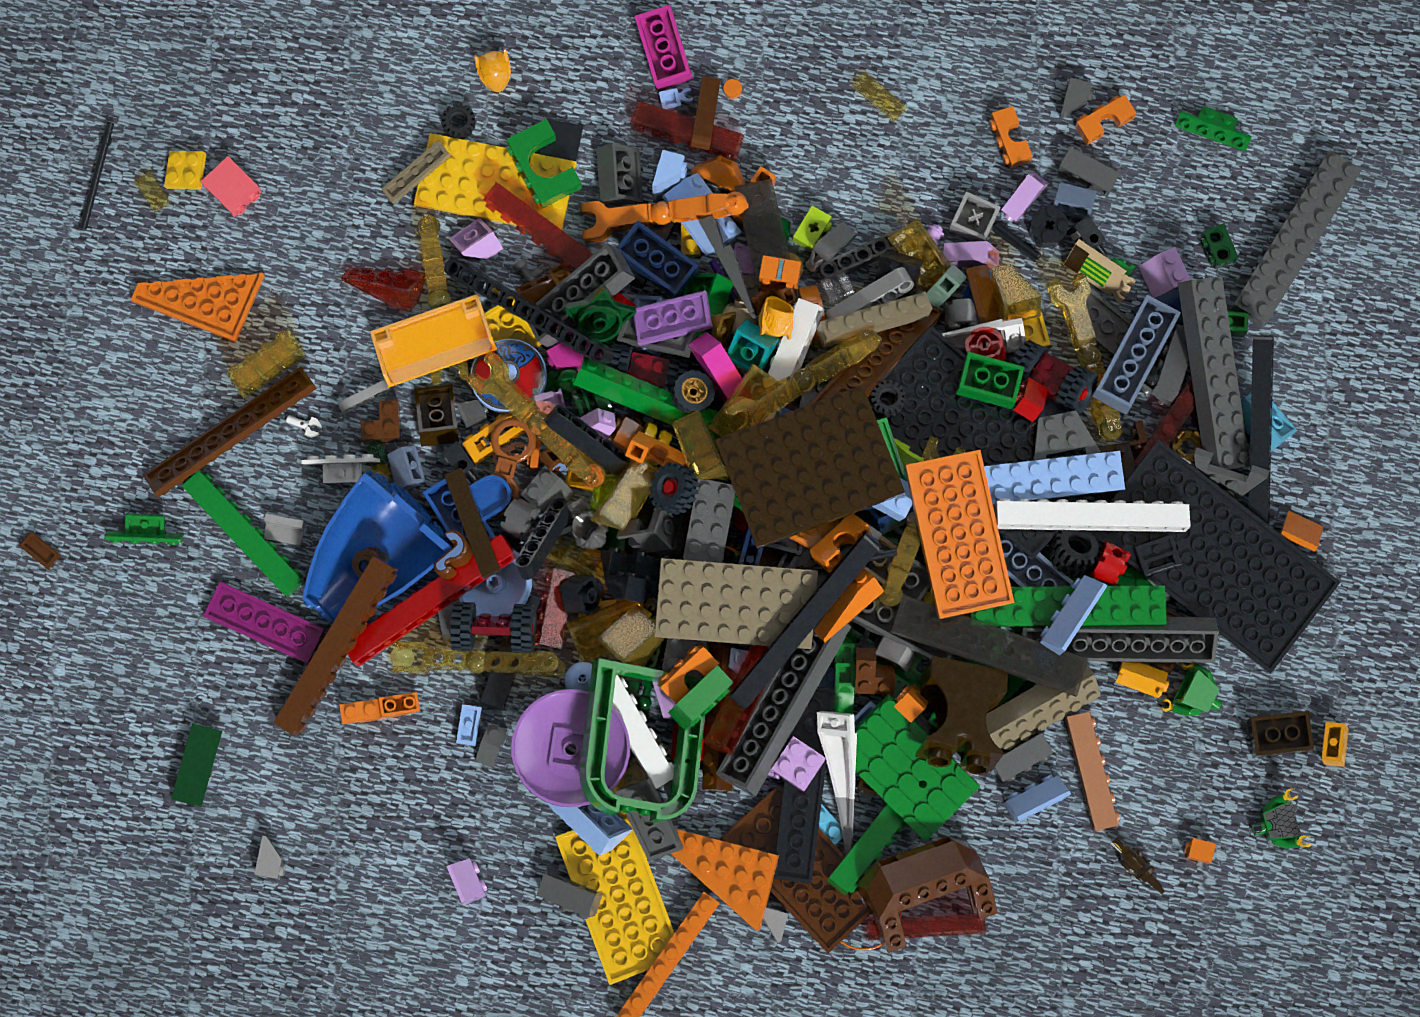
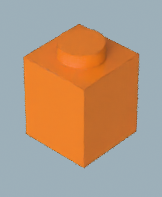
(1199, 850)

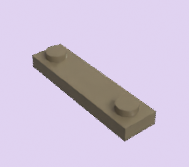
(416, 172)

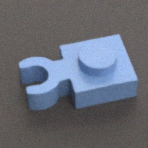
(672, 99)

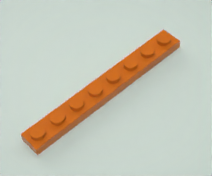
(669, 957)

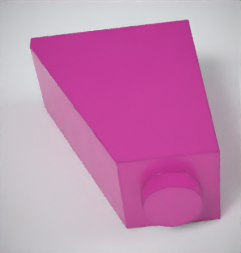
(564, 357)

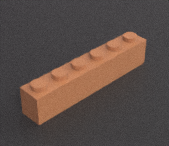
(1091, 771)

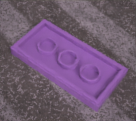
(672, 318)

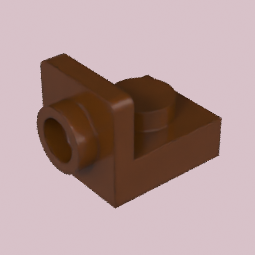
(1139, 434)

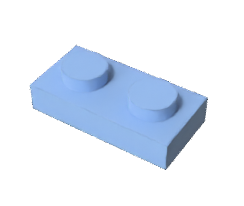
(469, 725)

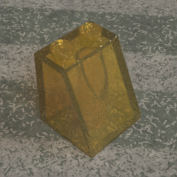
(1014, 294)
(632, 637)

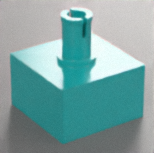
(750, 347)

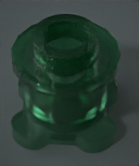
(377, 448)

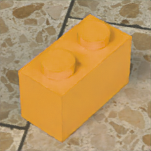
(1335, 744)

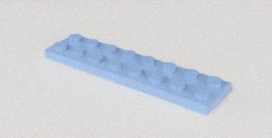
(1056, 477)

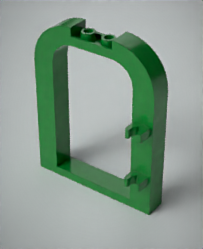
(596, 743)

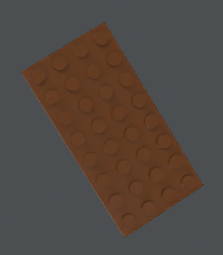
(816, 906)

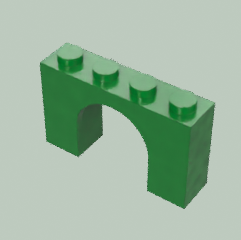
(545, 189)

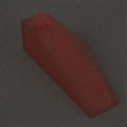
(396, 289)

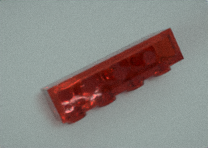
(552, 616)

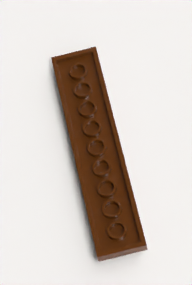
(880, 363)
(229, 432)

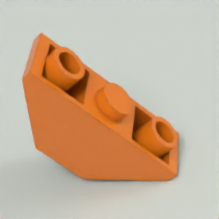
(720, 172)

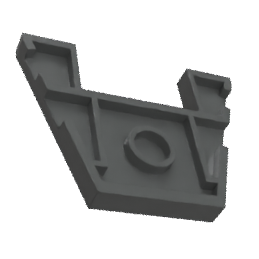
(1062, 434)
(1230, 481)

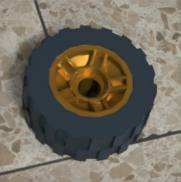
(702, 396)

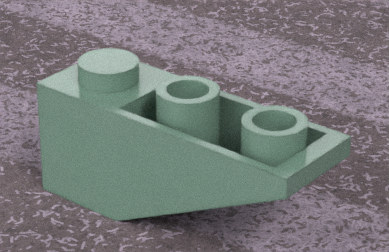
(945, 286)

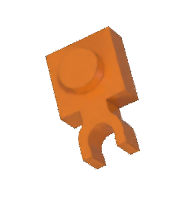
(534, 459)

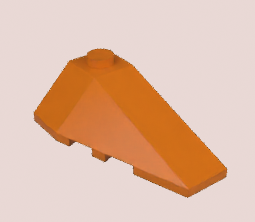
(852, 601)

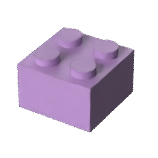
(798, 764)

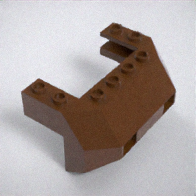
(920, 877)

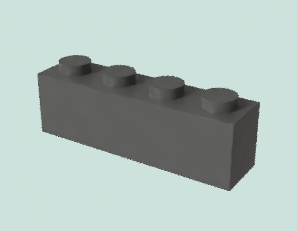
(1172, 366)

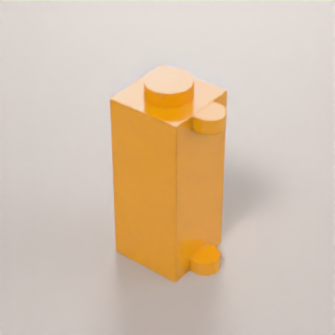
(1142, 678)

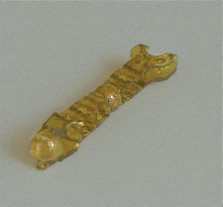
(429, 228)
(1084, 341)
(804, 379)
(528, 412)
(908, 544)
(475, 661)

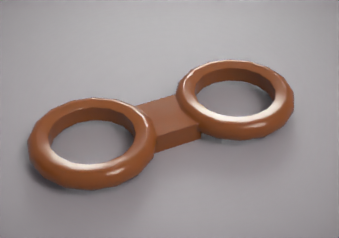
(507, 463)

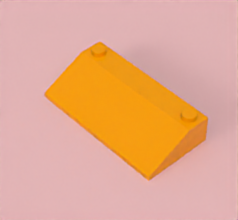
(433, 340)

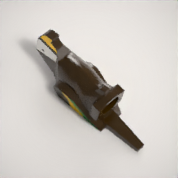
(1136, 864)

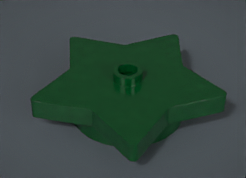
(600, 315)

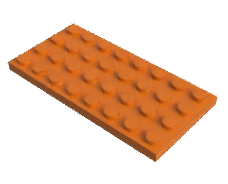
(959, 534)

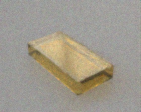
(152, 192)

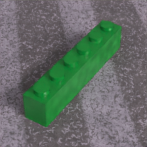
(866, 850)

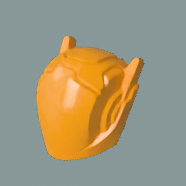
(494, 69)
(776, 318)

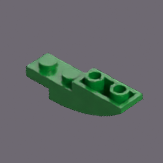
(844, 679)

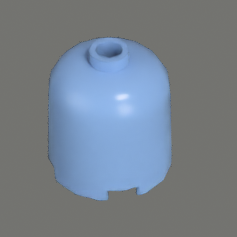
(574, 673)

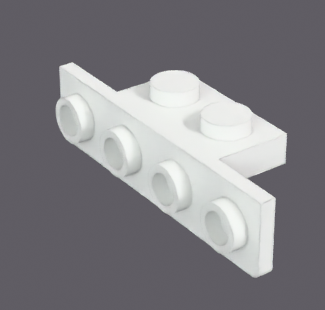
(341, 470)

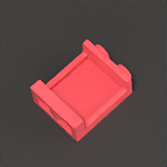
(231, 186)

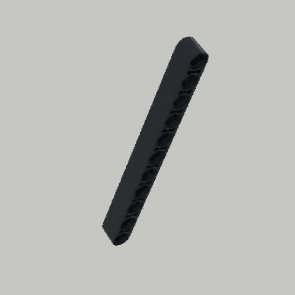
(535, 312)
(1261, 422)
(805, 620)

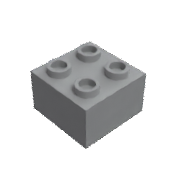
(974, 218)

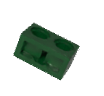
(1224, 245)

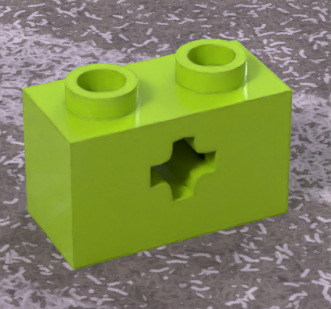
(813, 218)

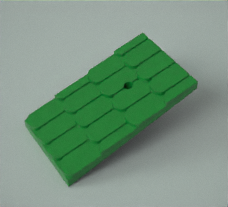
(889, 766)

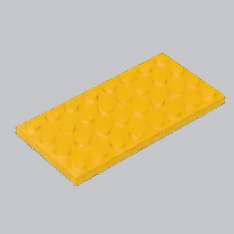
(471, 172)
(631, 916)

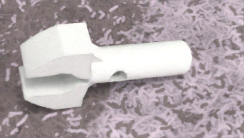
(305, 425)

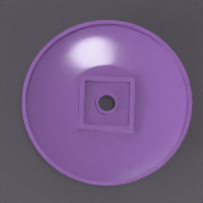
(541, 743)

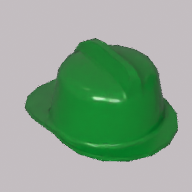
(564, 380)

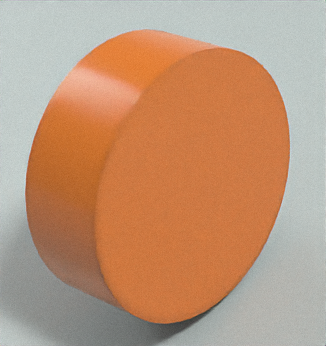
(732, 88)

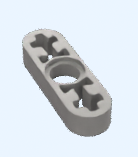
(364, 396)

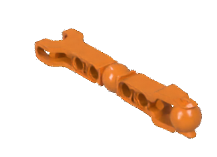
(662, 213)

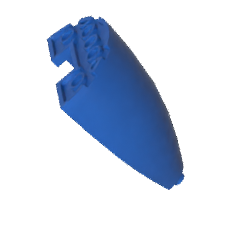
(370, 517)

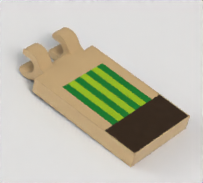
(1099, 270)

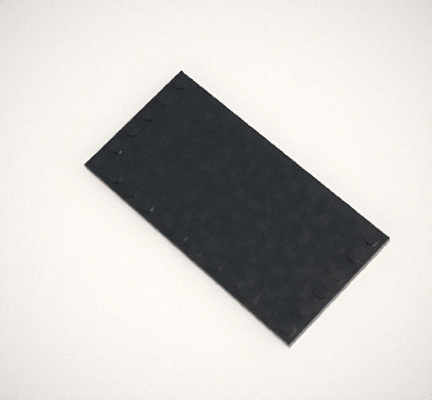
(933, 408)
(1230, 560)

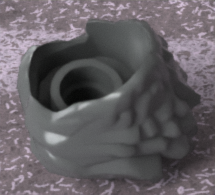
(588, 533)

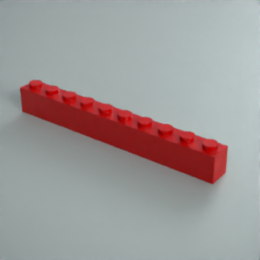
(423, 605)

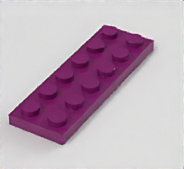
(264, 622)

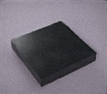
(567, 140)

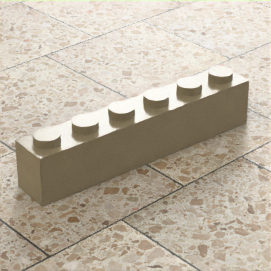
(876, 318)

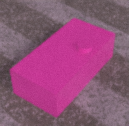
(663, 47)
(716, 364)

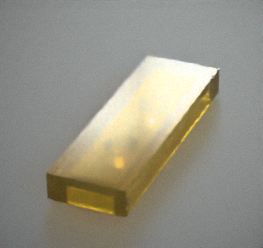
(879, 97)

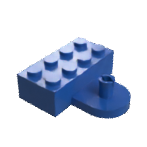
(491, 496)

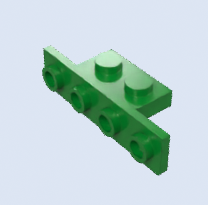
(1214, 126)
(144, 528)

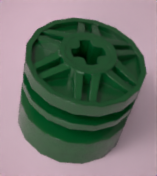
(588, 402)

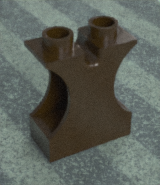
(960, 699)

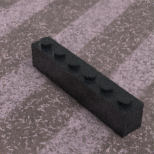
(500, 684)

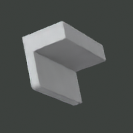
(284, 529)

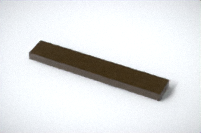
(472, 523)

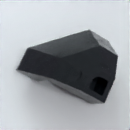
(630, 575)

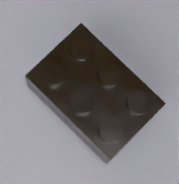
(1280, 734)

